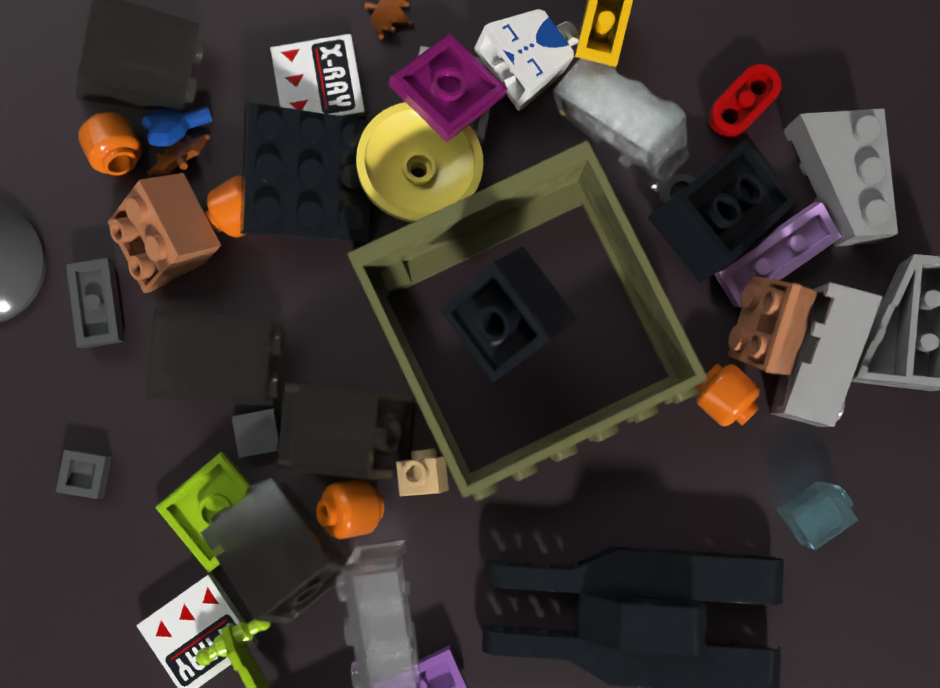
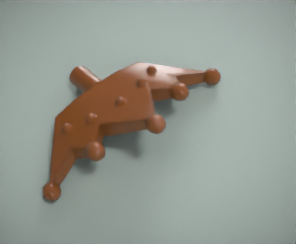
(387, 14)
(178, 154)

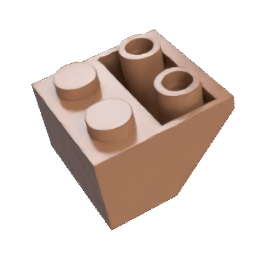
(162, 231)
(771, 324)

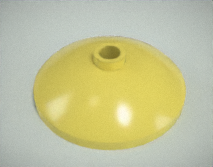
(403, 141)

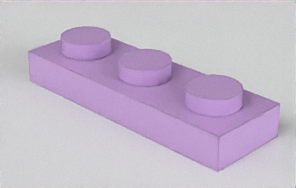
(780, 250)

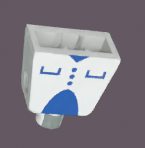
(527, 53)

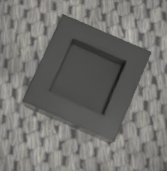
(256, 432)
(83, 474)

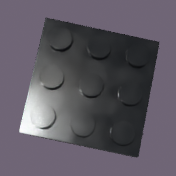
(302, 176)

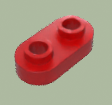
(742, 102)

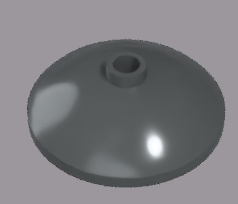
(21, 262)

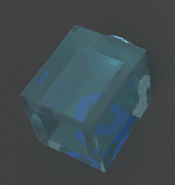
(818, 514)

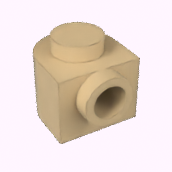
(422, 474)

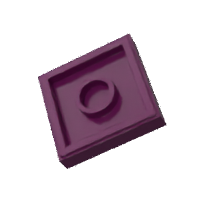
(448, 87)

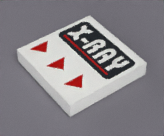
(319, 76)
(189, 625)

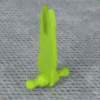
(234, 645)

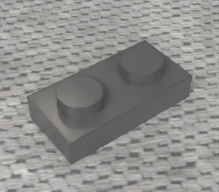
(95, 303)

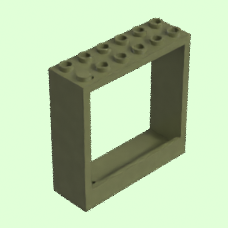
(491, 219)

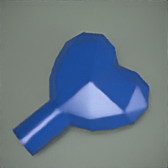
(169, 126)

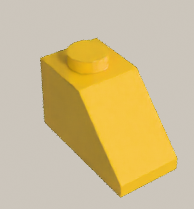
(603, 30)

